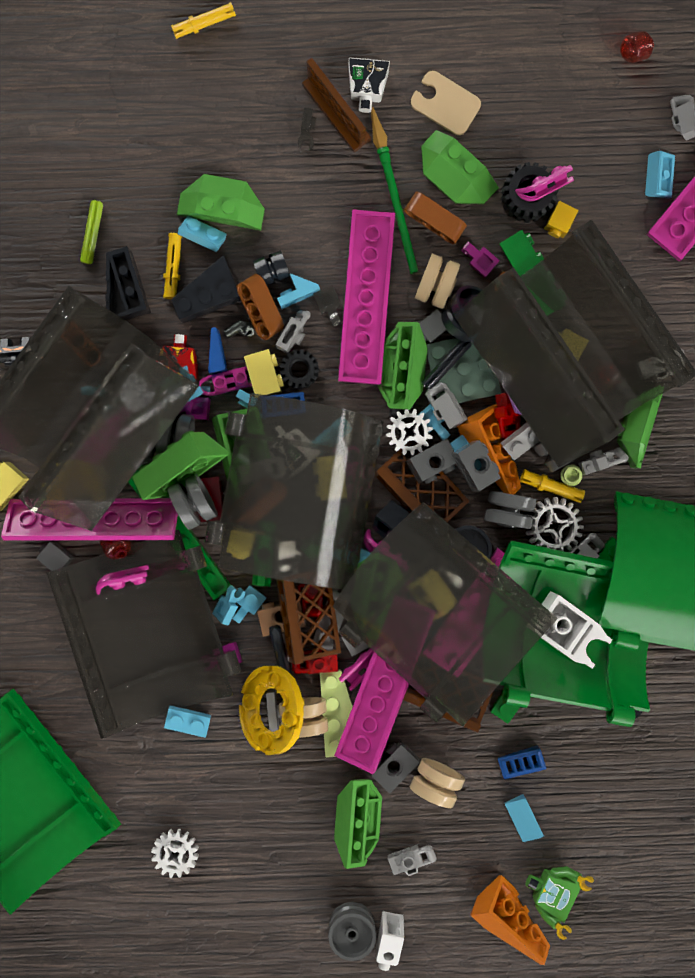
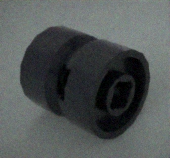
(272, 268)

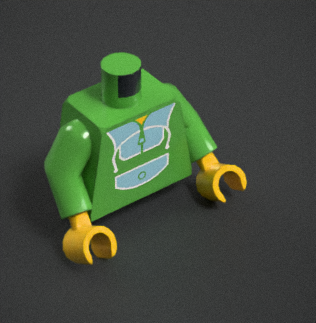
(556, 894)

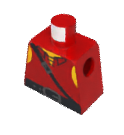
(183, 355)

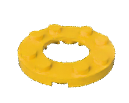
(249, 712)

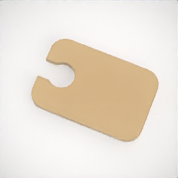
(451, 106)

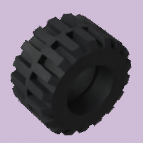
(518, 206)

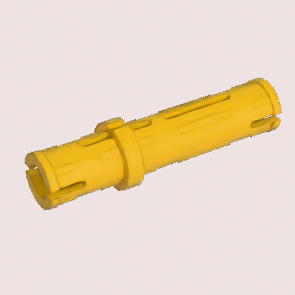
(203, 20)
(170, 290)
(542, 483)

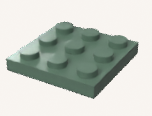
(469, 376)

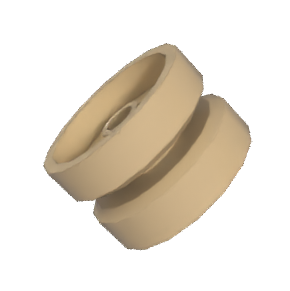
(437, 281)
(313, 721)
(437, 783)

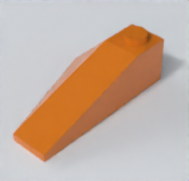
(485, 427)
(505, 917)

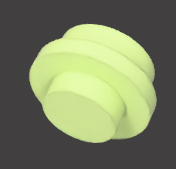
(571, 475)

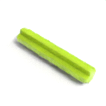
(91, 232)

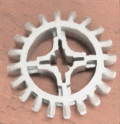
(551, 516)

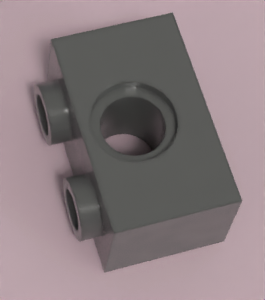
(465, 459)
(420, 464)
(391, 778)

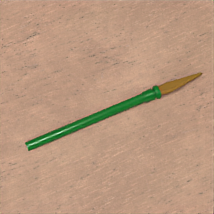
(380, 142)

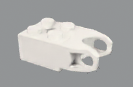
(574, 631)

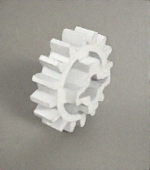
(417, 437)
(178, 861)

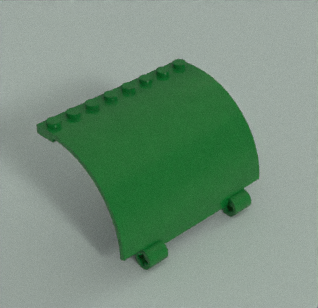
(652, 574)
(545, 673)
(44, 805)

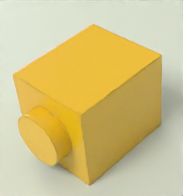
(561, 220)

